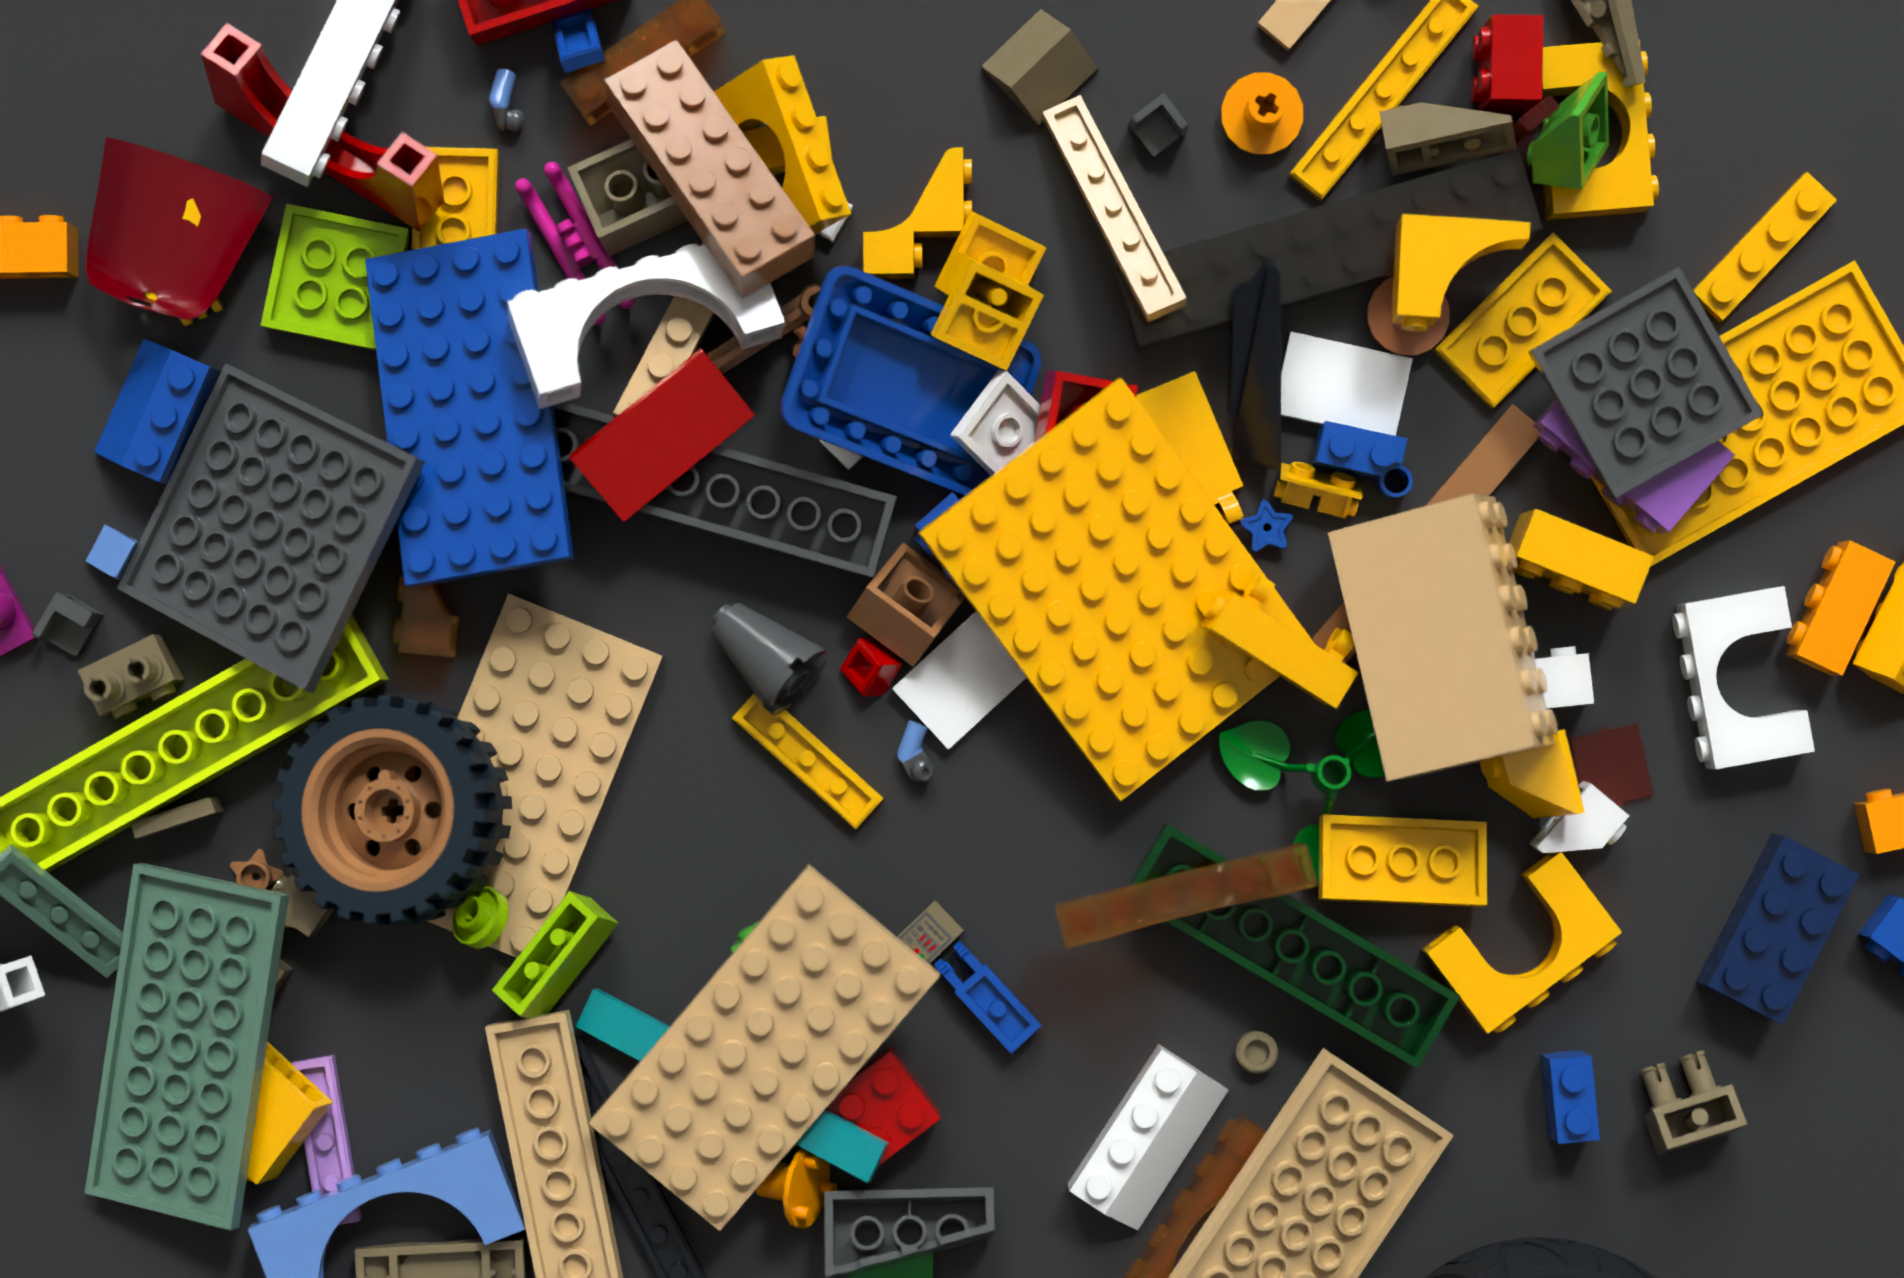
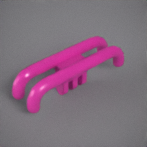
(570, 243)

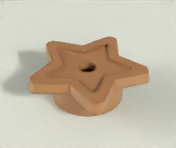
(257, 864)

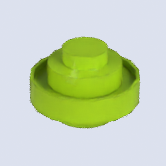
(480, 918)

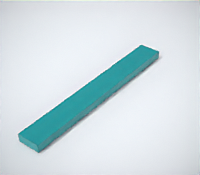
(827, 1137)

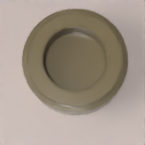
(1256, 1051)

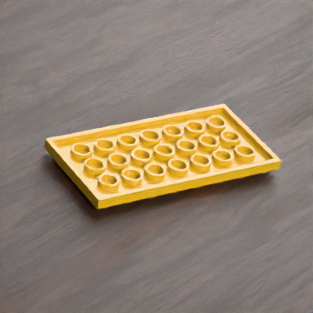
(1827, 386)

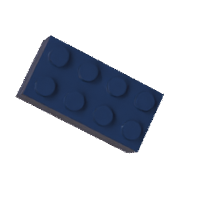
(1777, 928)

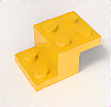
(988, 291)

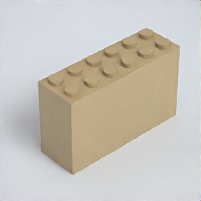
(1442, 636)

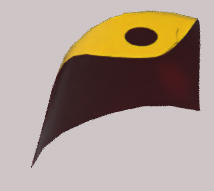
(145, 243)

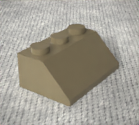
(624, 197)

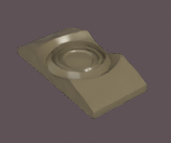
(443, 1259)

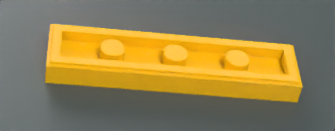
(810, 761)

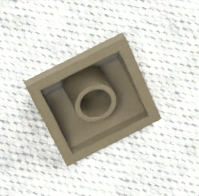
(1040, 65)

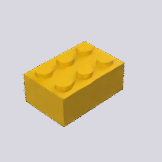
(1578, 560)

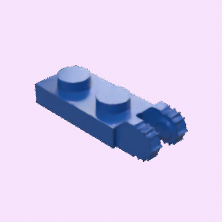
(991, 1000)

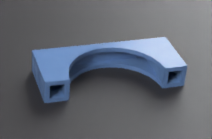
(462, 1174)

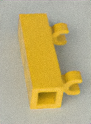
(1279, 647)

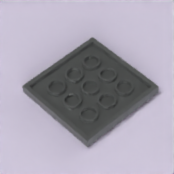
(1645, 383)

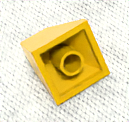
(1537, 779)

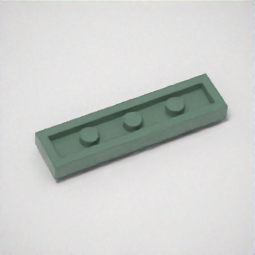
(59, 911)

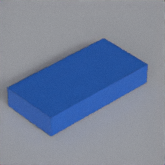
(578, 40)

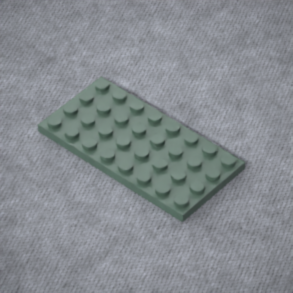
(186, 1045)

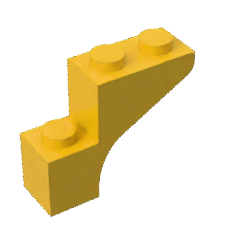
(937, 214)

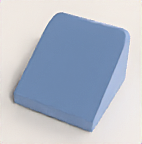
(112, 552)

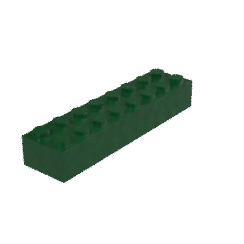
(1311, 958)

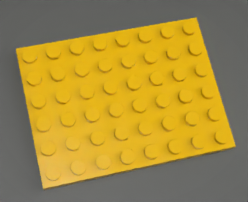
(1097, 583)

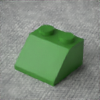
(1573, 137)

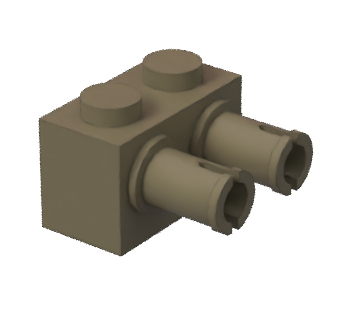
(131, 676)
(1703, 1116)

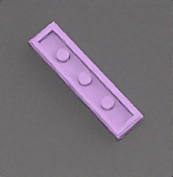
(328, 1143)

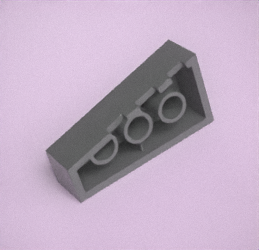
(894, 1226)

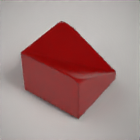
(871, 667)

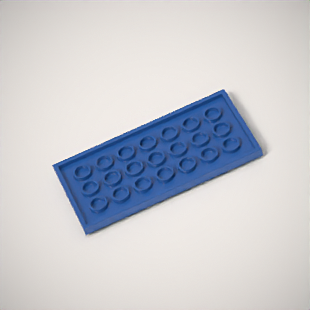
(467, 409)

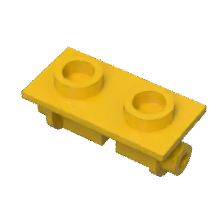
(1334, 490)

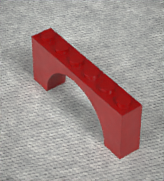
(396, 178)

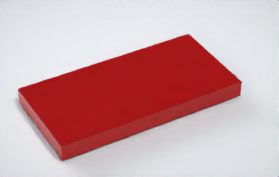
(661, 435)

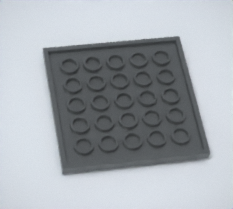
(270, 527)

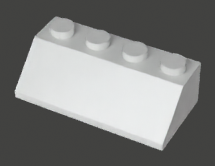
(1147, 1138)

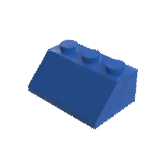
(156, 411)

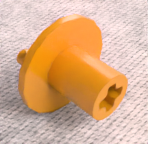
(1262, 113)
(799, 1187)

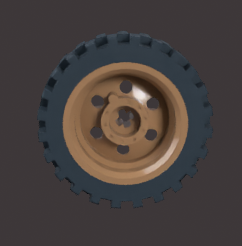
(333, 775)

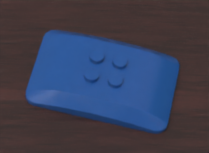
(886, 385)

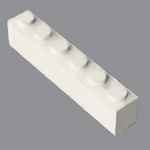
(327, 87)

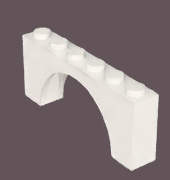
(555, 321)

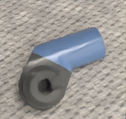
(499, 101)
(912, 755)

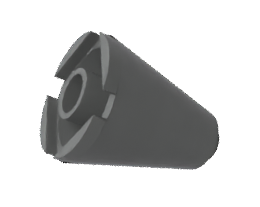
(767, 655)

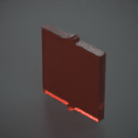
(1613, 762)

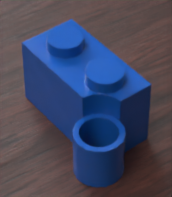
(1362, 454)

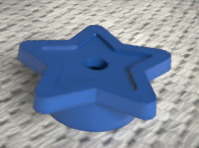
(1262, 538)

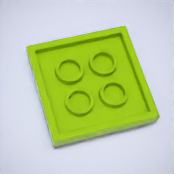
(321, 275)

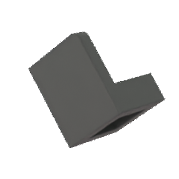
(1158, 125)
(67, 623)

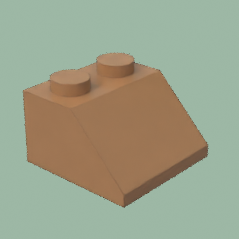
(907, 604)

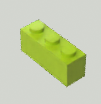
(555, 956)

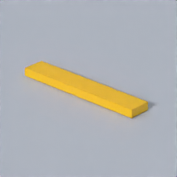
(1380, 91)

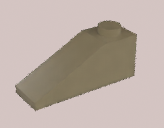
(1437, 135)

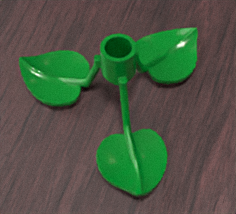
(1257, 754)

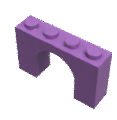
(1658, 501)

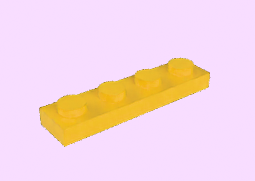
(1763, 246)

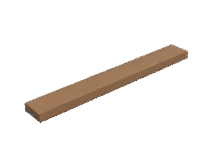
(1477, 474)

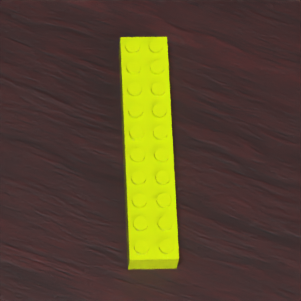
(175, 752)

